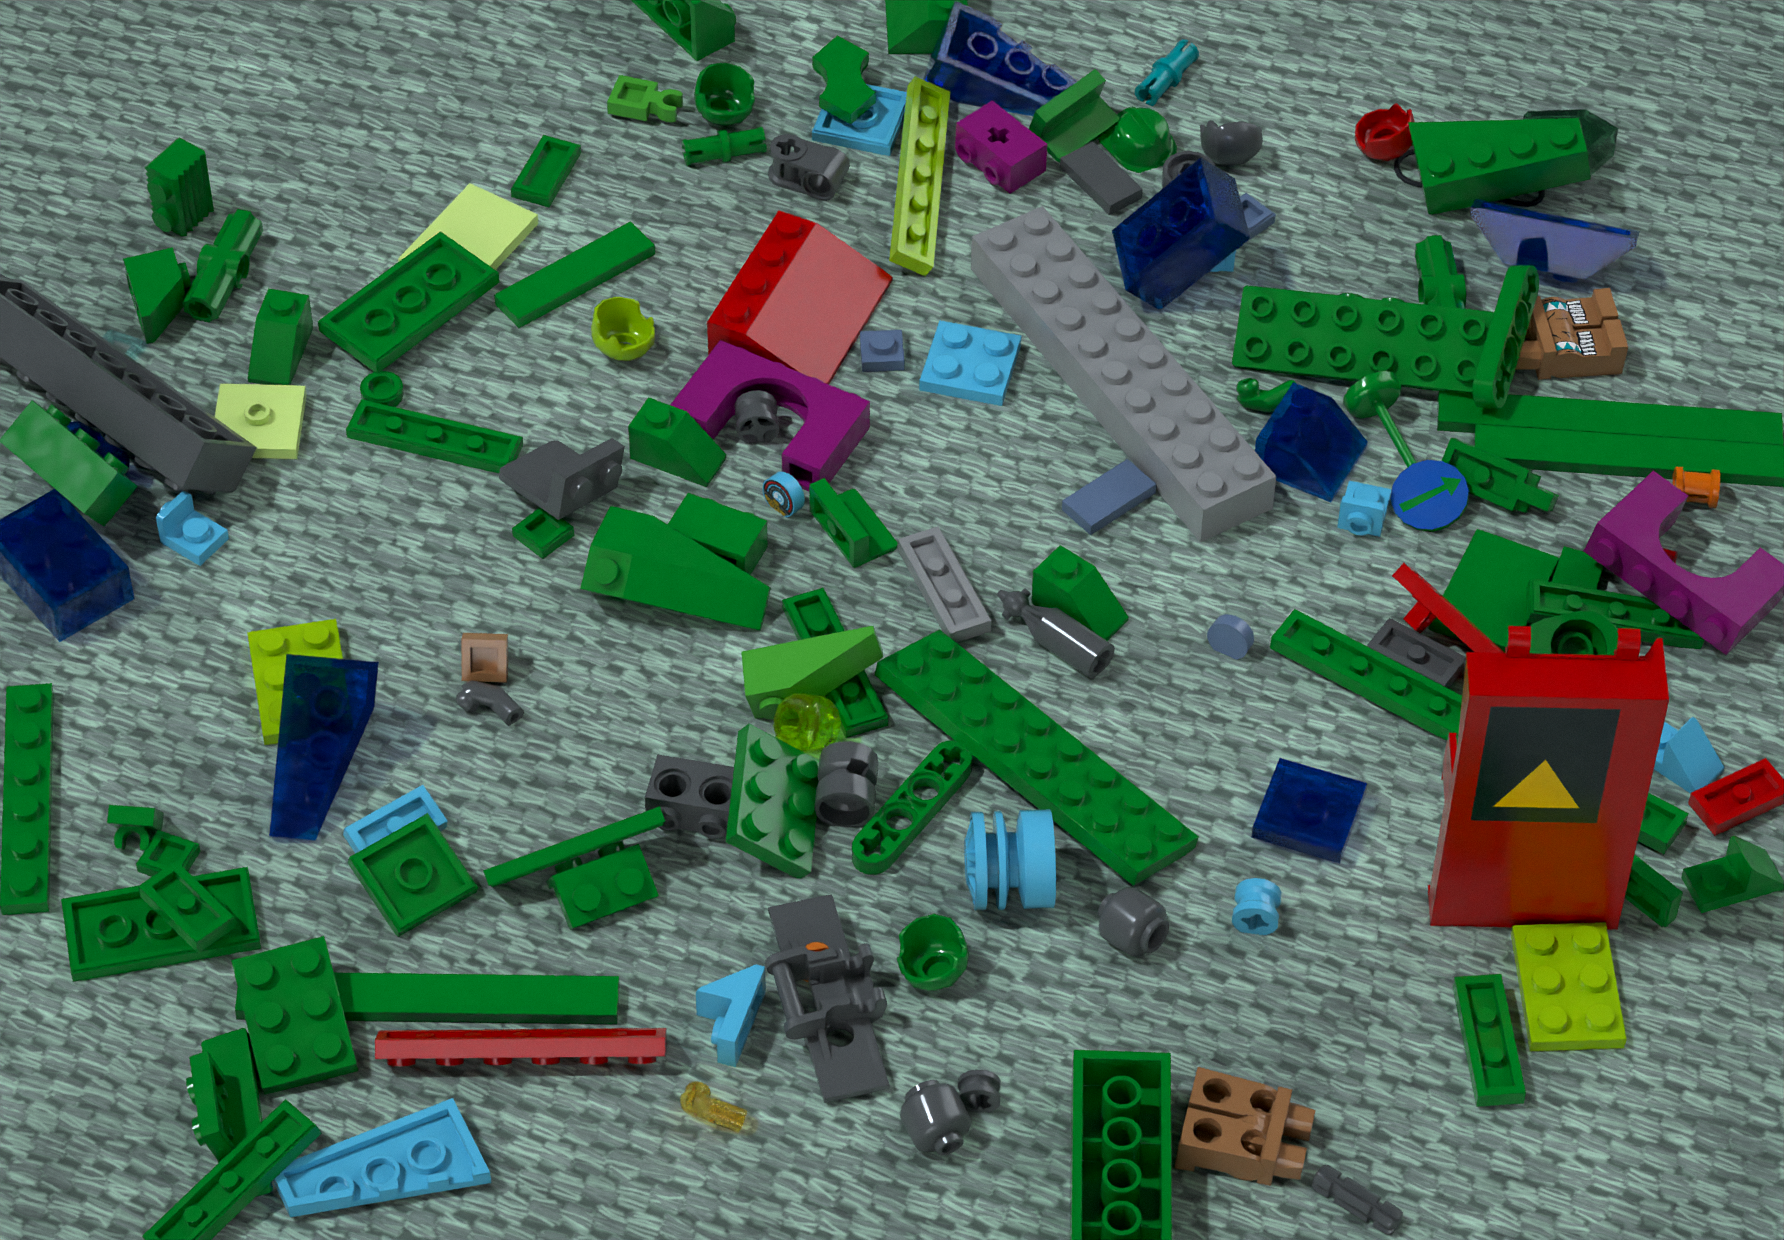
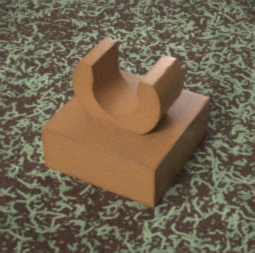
(484, 657)

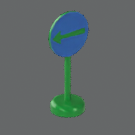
(1426, 493)

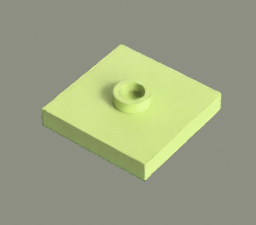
(264, 416)

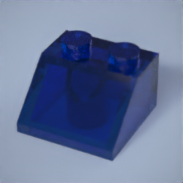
(1310, 443)

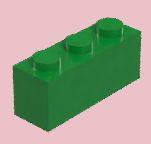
(69, 461)

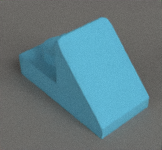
(1687, 756)
(734, 1006)

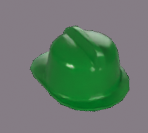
(1139, 140)
(1574, 634)

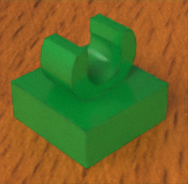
(134, 820)

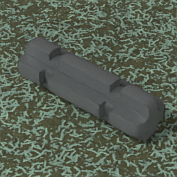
(1357, 1199)

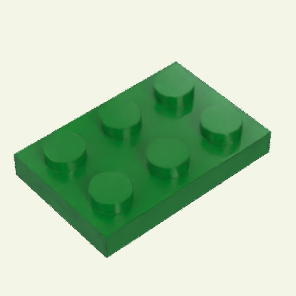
(773, 802)
(294, 1015)

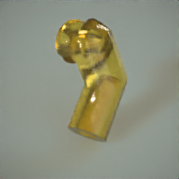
(699, 1103)

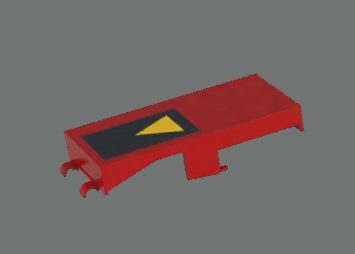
(1547, 784)

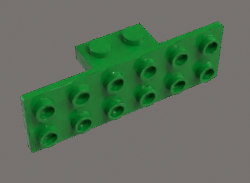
(1359, 336)

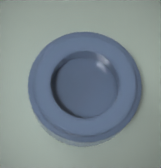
(1230, 636)

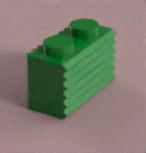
(179, 187)

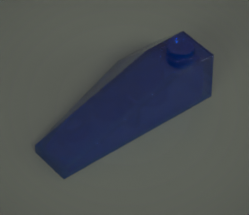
(987, 65)
(319, 731)

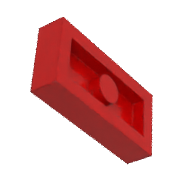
(1738, 797)

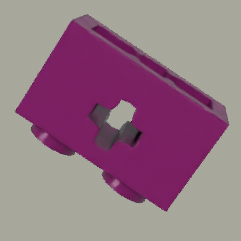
(1000, 147)

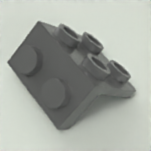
(562, 478)

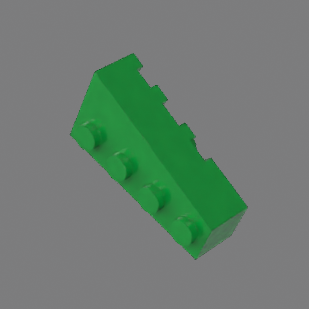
(1496, 159)

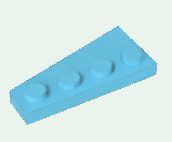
(391, 1162)

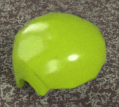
(622, 321)

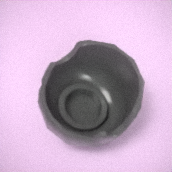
(1231, 142)

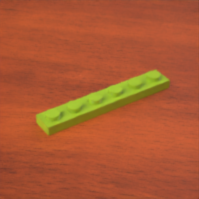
(920, 176)

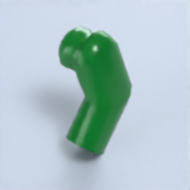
(1263, 400)

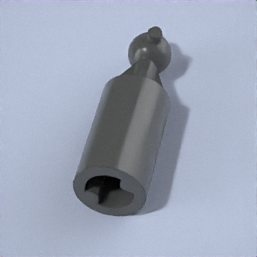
(1060, 633)

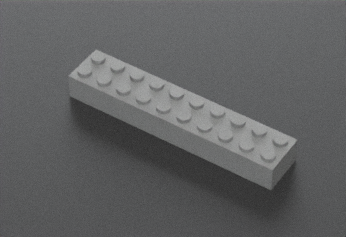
(1123, 374)

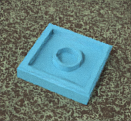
(872, 131)

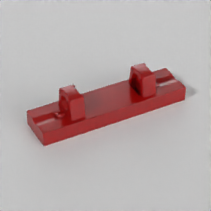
(1434, 605)

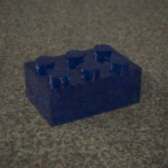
(1180, 234)
(61, 566)

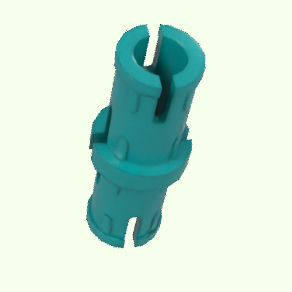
(1167, 72)

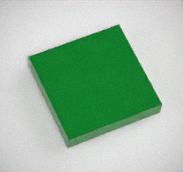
(412, 875)

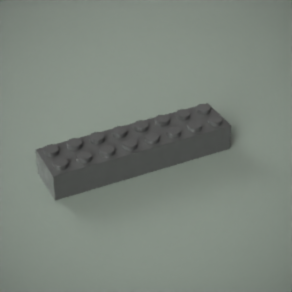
(117, 394)

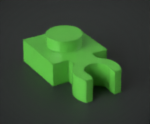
(640, 97)

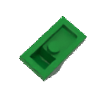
(1737, 877)

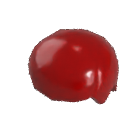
(1384, 133)

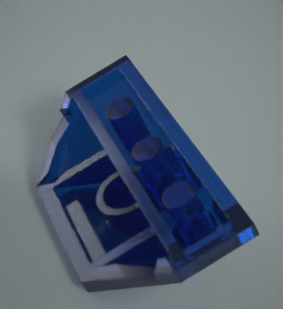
(1550, 241)

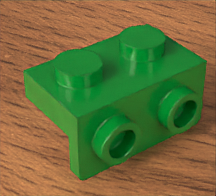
(602, 885)

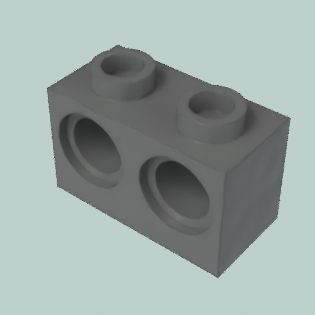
(691, 795)

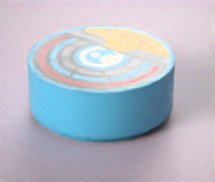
(783, 493)

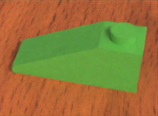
(806, 667)

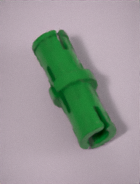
(724, 146)

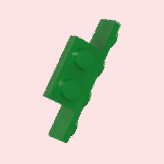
(225, 1093)

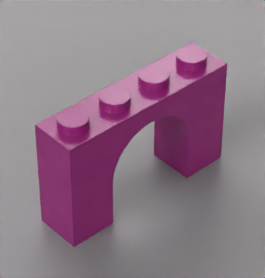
(831, 416)
(1714, 608)

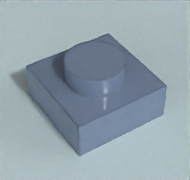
(881, 350)

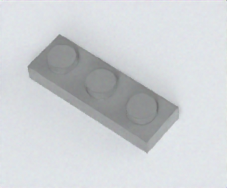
(944, 585)

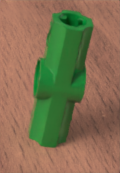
(223, 266)
(1438, 276)

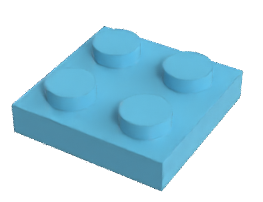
(970, 363)

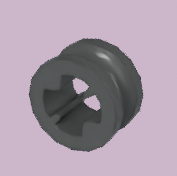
(979, 1090)

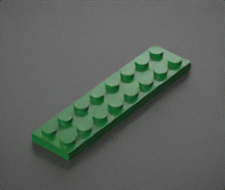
(1037, 757)

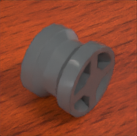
(756, 417)

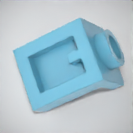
(1364, 509)
(188, 530)

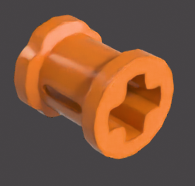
(1698, 486)

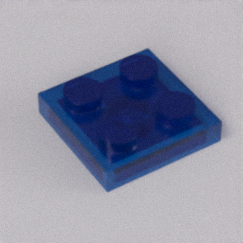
(1309, 810)

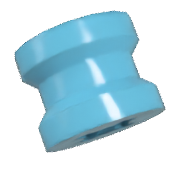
(1256, 906)

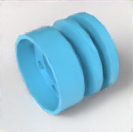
(1012, 859)

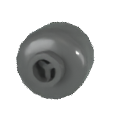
(1133, 921)
(935, 1117)

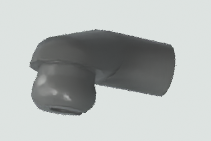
(491, 696)

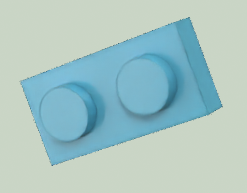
(393, 817)

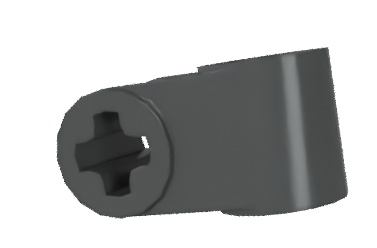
(809, 169)

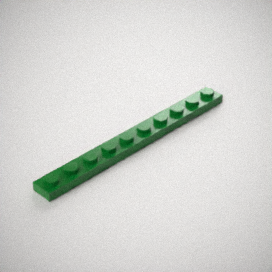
(1417, 699)

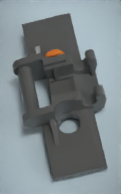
(842, 991)

